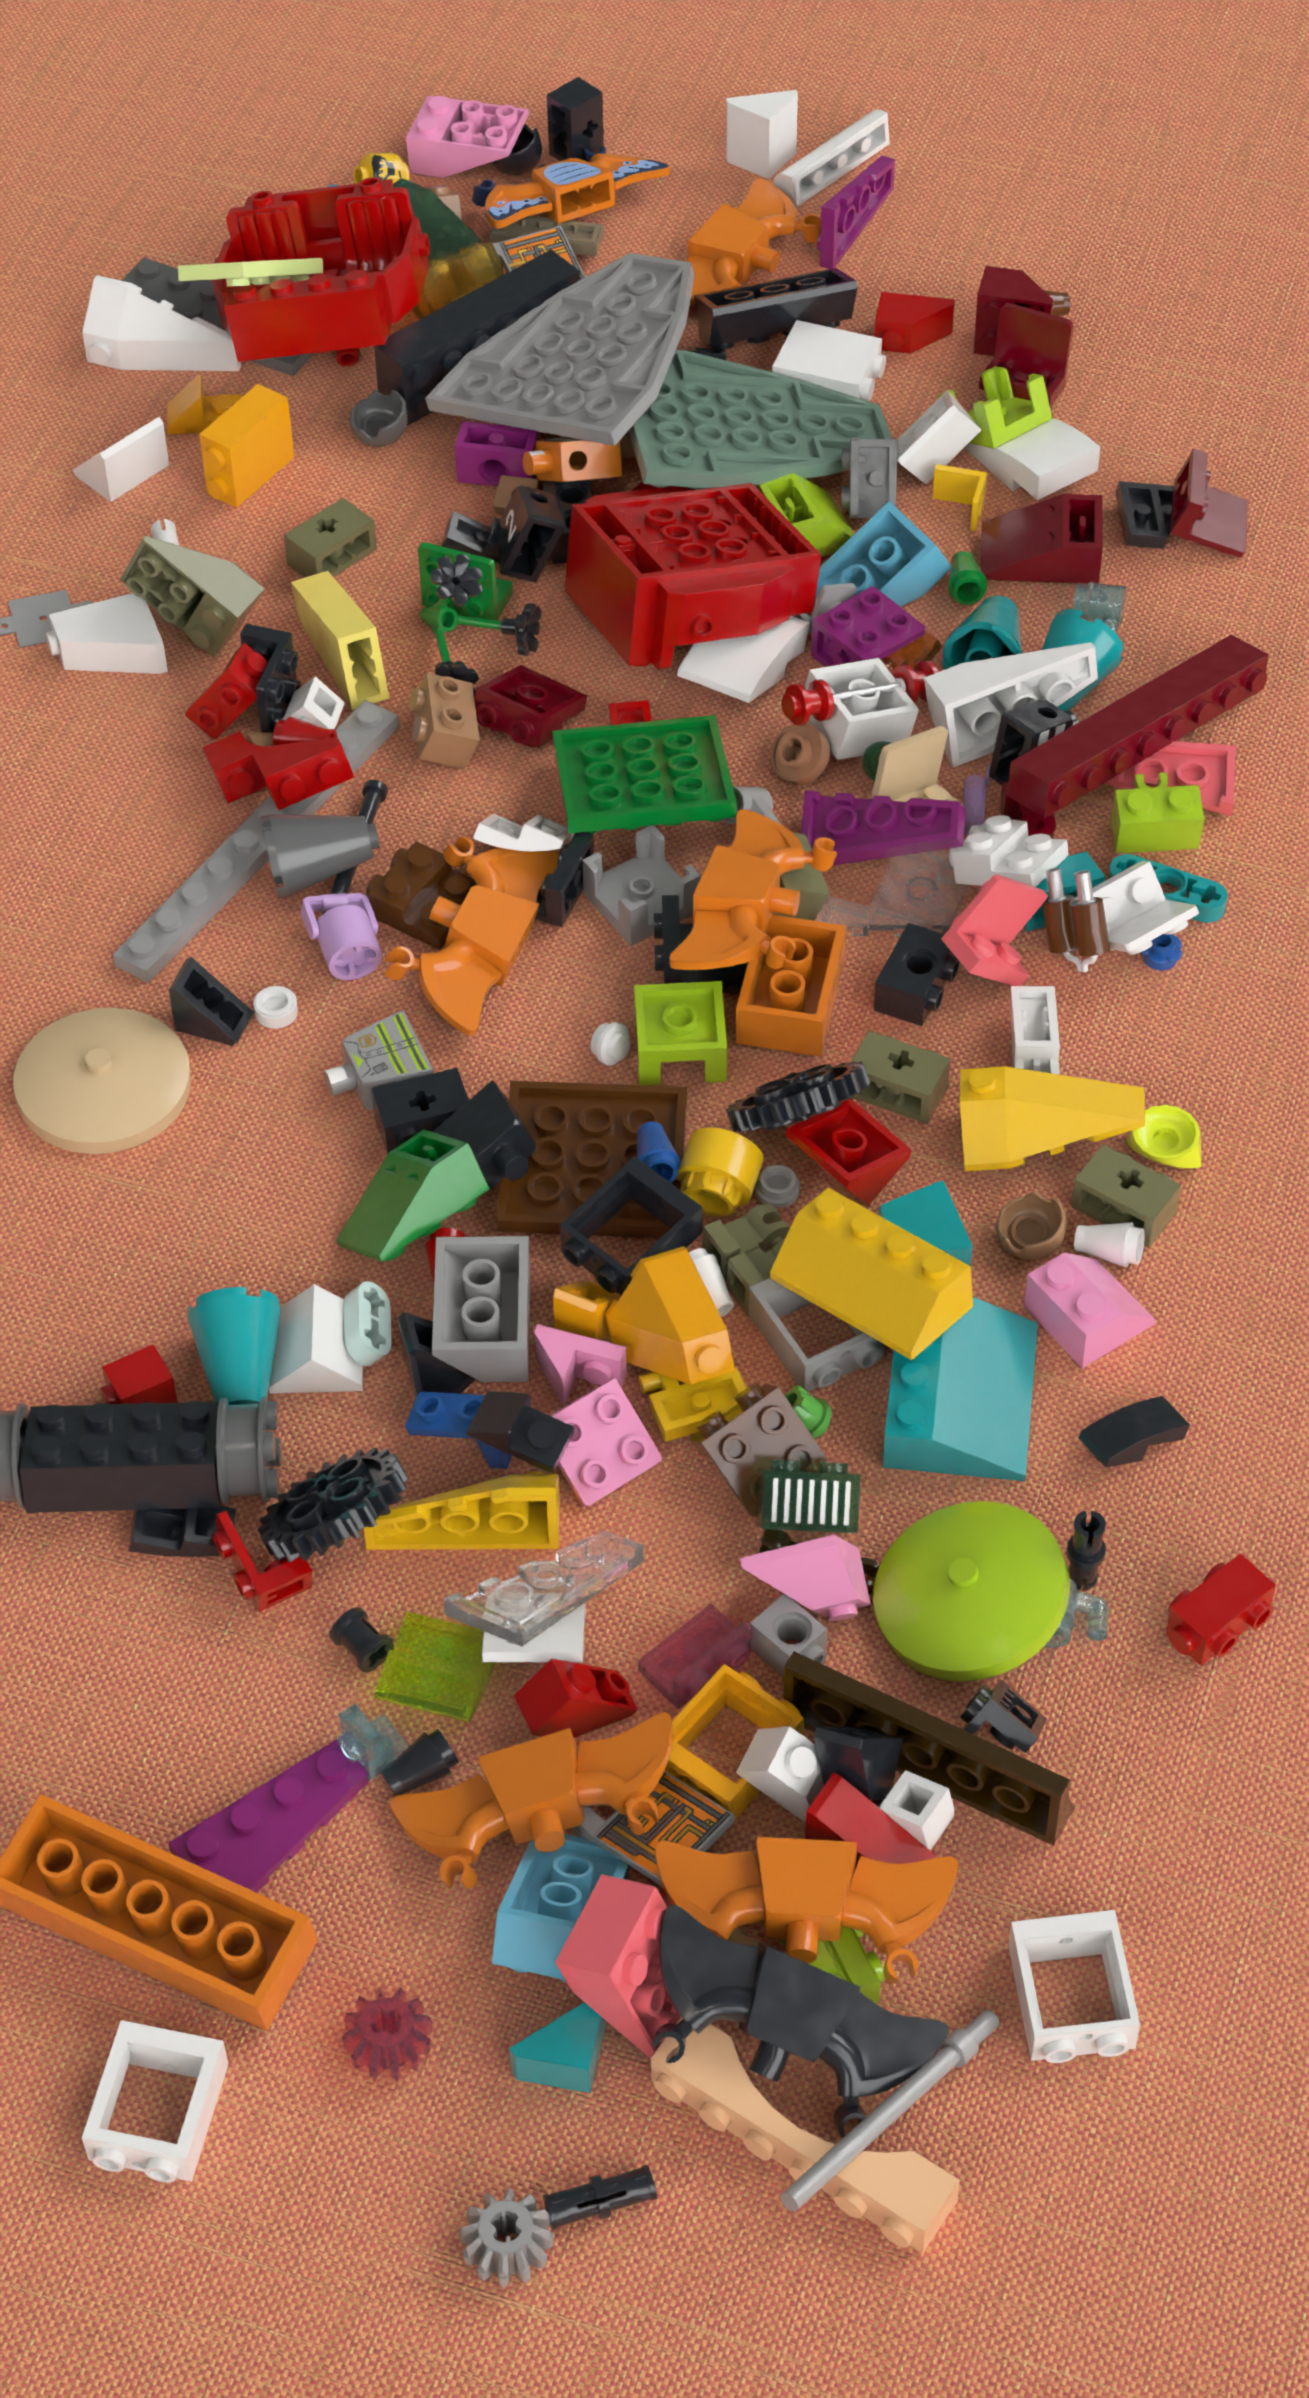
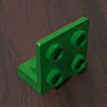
(487, 605)

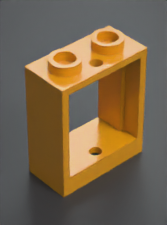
(747, 1698)

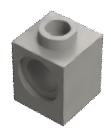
(783, 1622)

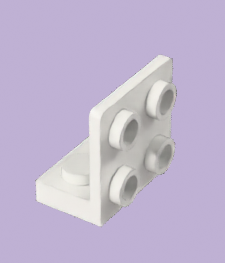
(1138, 909)

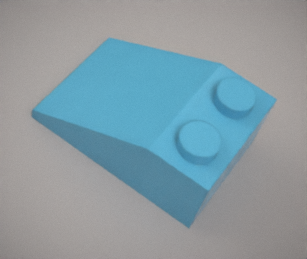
(887, 556)
(547, 1902)

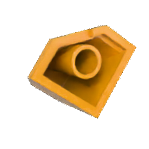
(670, 1321)

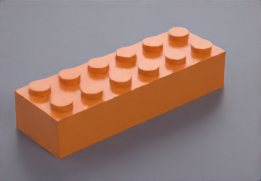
(154, 1912)

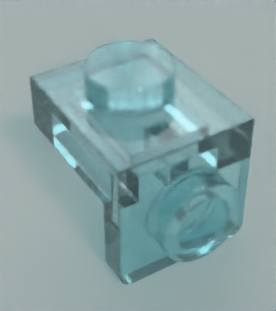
(371, 1743)

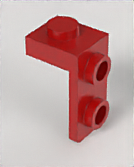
(228, 693)

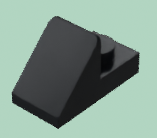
(521, 1431)

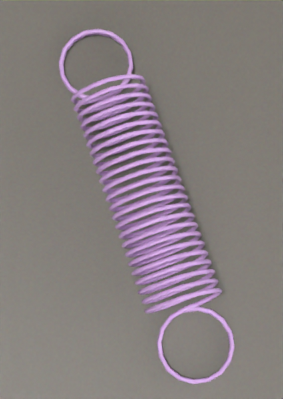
(970, 800)

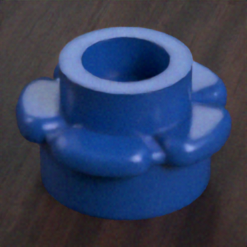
(1163, 952)

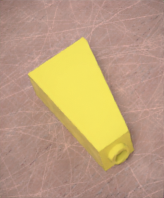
(342, 638)

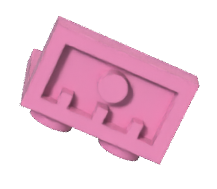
(606, 1443)

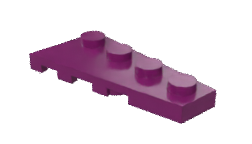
(852, 209)
(881, 826)
(273, 1820)

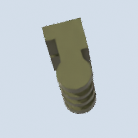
(746, 1248)

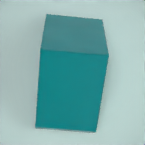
(562, 2051)

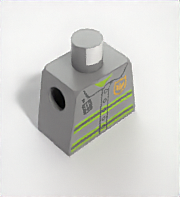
(378, 1057)

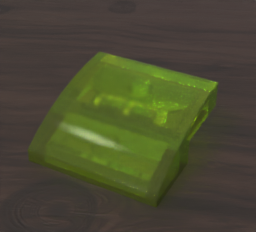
(436, 1668)

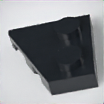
(1145, 513)

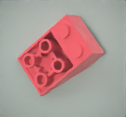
(616, 1961)

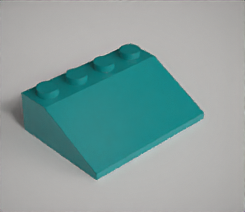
(965, 1399)

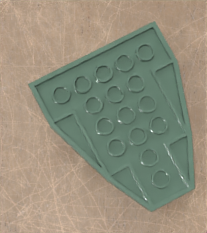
(745, 425)

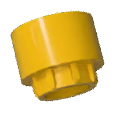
(719, 1170)

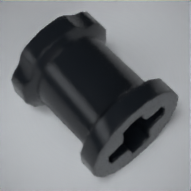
(361, 1639)

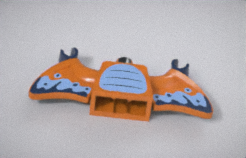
(566, 188)

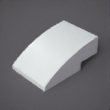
(1041, 458)
(746, 664)

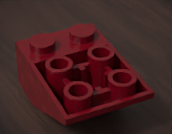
(1046, 541)

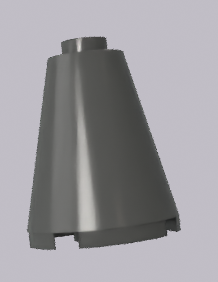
(315, 847)

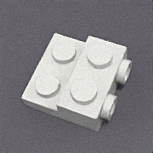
(1007, 850)

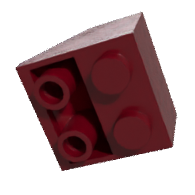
(995, 290)

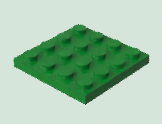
(643, 774)

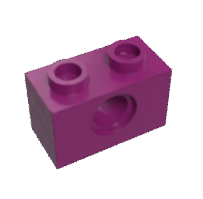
(490, 451)

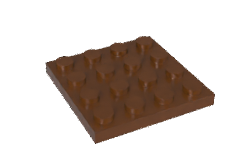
(581, 1143)

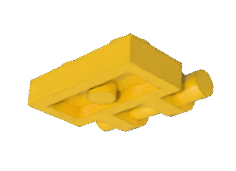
(683, 1406)

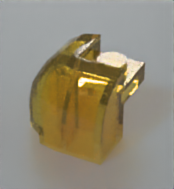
(458, 276)

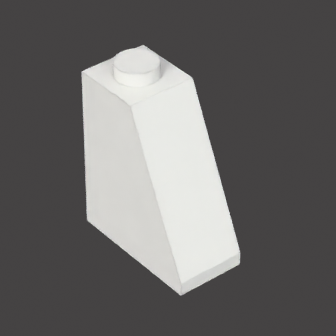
(108, 637)

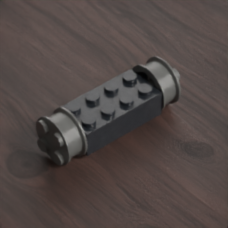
(138, 1455)

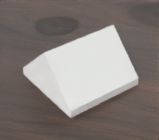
(761, 131)
(935, 437)
(126, 462)
(312, 1347)

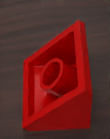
(852, 1148)

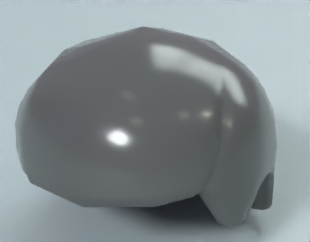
(379, 418)

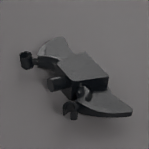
(790, 2010)

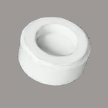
(275, 1007)

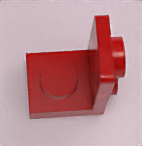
(277, 1582)

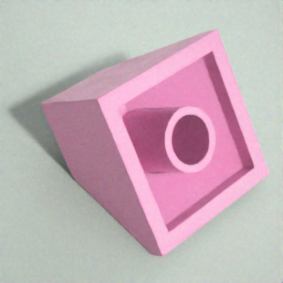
(816, 1573)

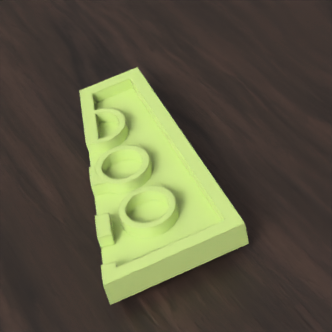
(252, 272)

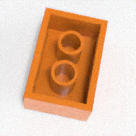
(795, 1003)

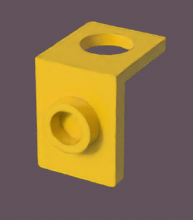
(961, 486)

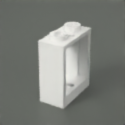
(1070, 1938)
(165, 2052)

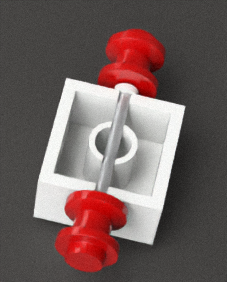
(859, 703)

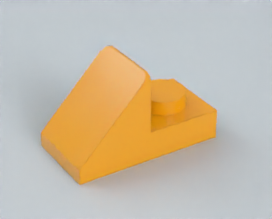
(193, 411)

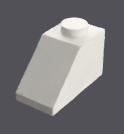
(783, 1768)

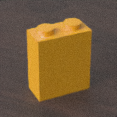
(247, 445)

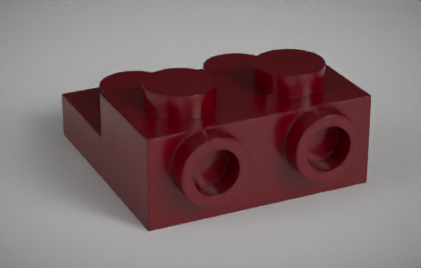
(526, 705)

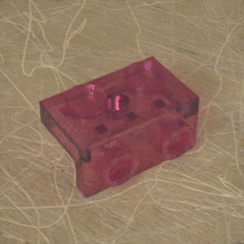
(694, 1654)

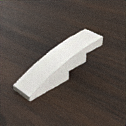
(1034, 1029)

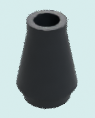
(420, 1763)

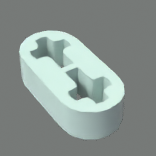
(367, 1323)

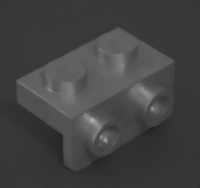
(871, 476)

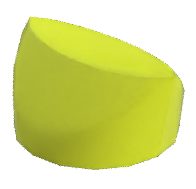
(1168, 1137)

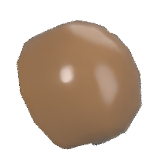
(1031, 1226)

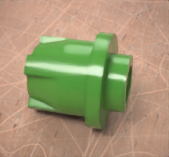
(812, 1411)

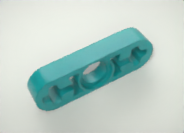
(1198, 887)

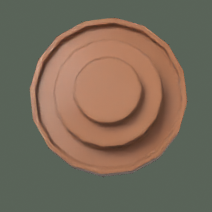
(800, 754)

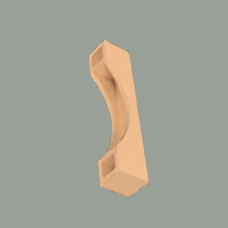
(891, 2189)

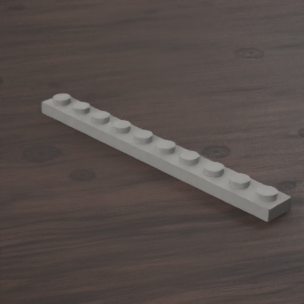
(238, 859)

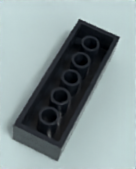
(431, 347)

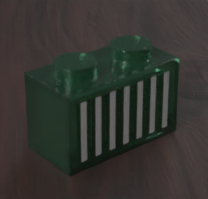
(808, 1497)

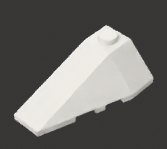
(140, 334)
(977, 693)

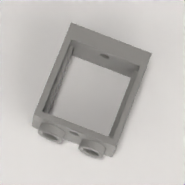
(771, 1301)

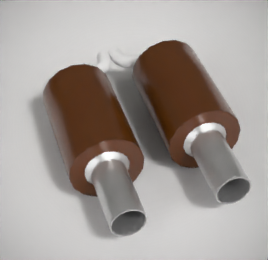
(1075, 923)

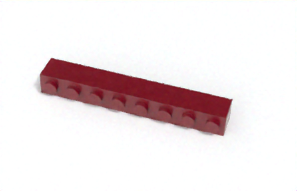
(1137, 726)

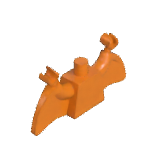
(737, 239)
(743, 891)
(483, 931)
(538, 1794)
(809, 1893)

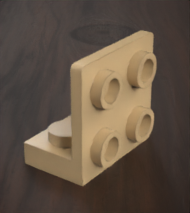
(912, 767)

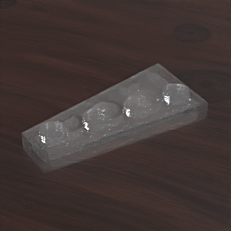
(546, 1589)

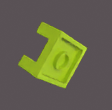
(1002, 414)
(680, 1025)

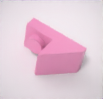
(572, 1356)

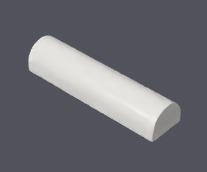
(835, 158)

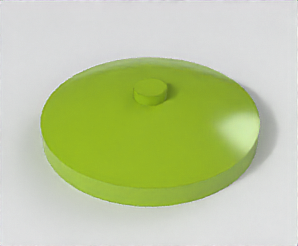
(971, 1591)

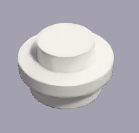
(610, 1043)

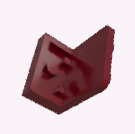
(1032, 344)

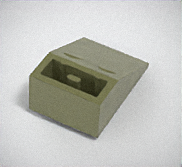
(192, 590)

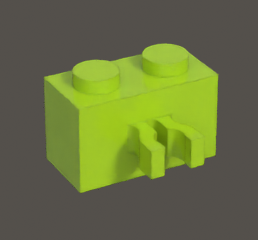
(1156, 817)

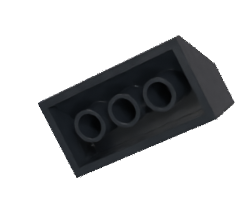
(773, 307)

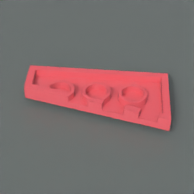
(1187, 765)

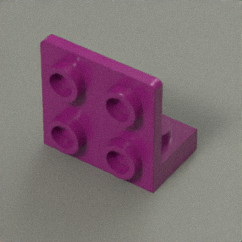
(862, 629)

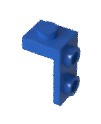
(450, 1417)

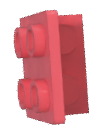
(988, 926)

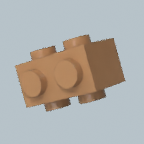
(444, 720)

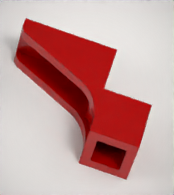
(286, 770)

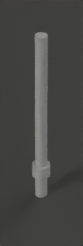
(954, 2052)

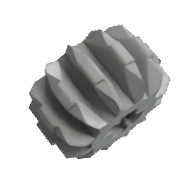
(507, 2256)

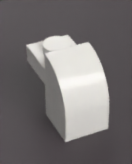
(919, 1807)

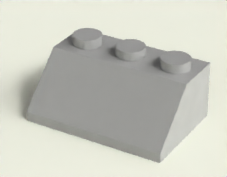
(483, 1306)

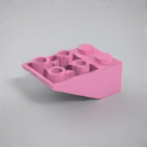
(461, 135)

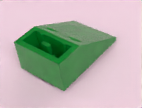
(412, 1195)

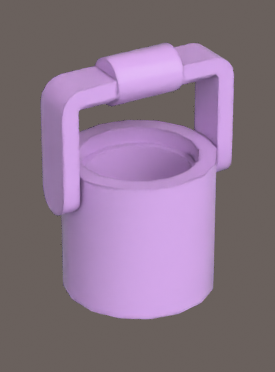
(344, 933)

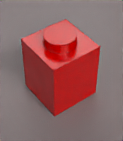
(138, 1379)

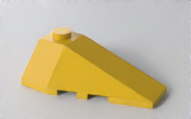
(1027, 1112)

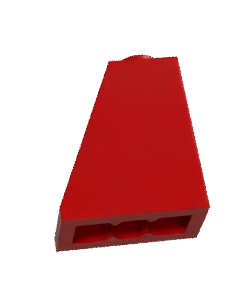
(849, 1816)

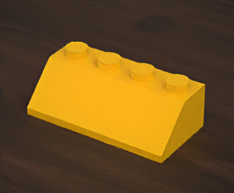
(873, 1274)

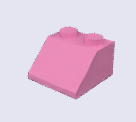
(1083, 1307)

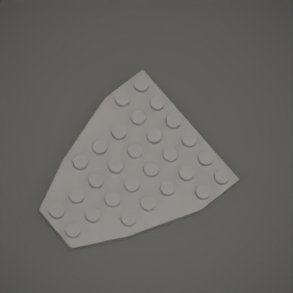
(580, 359)

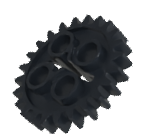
(798, 1096)
(333, 1504)

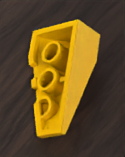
(492, 1514)

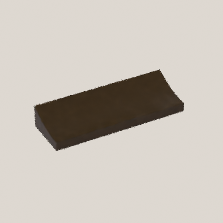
(936, 1750)

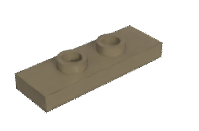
(582, 236)

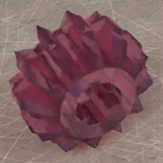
(387, 2033)

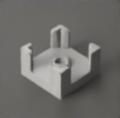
(635, 888)

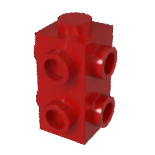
(1220, 1610)

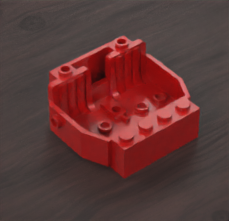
(370, 268)
(686, 568)

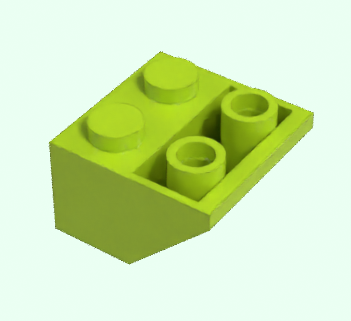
(809, 511)

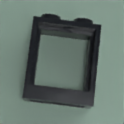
(651, 1192)

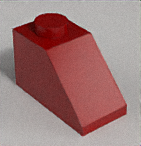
(912, 321)

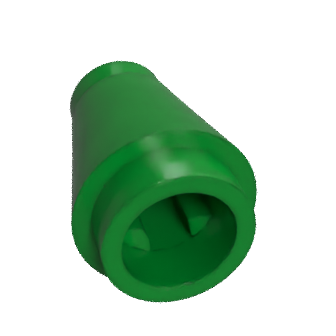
(966, 579)

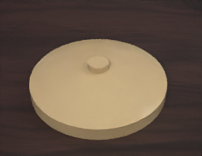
(102, 1080)

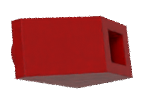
(574, 1698)

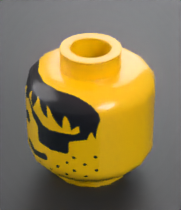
(382, 166)

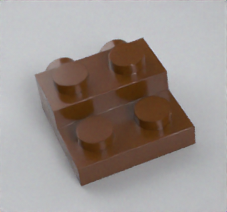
(410, 890)

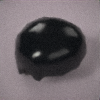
(524, 154)

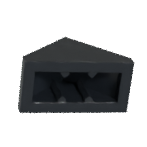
(206, 1006)

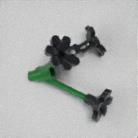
(458, 583)

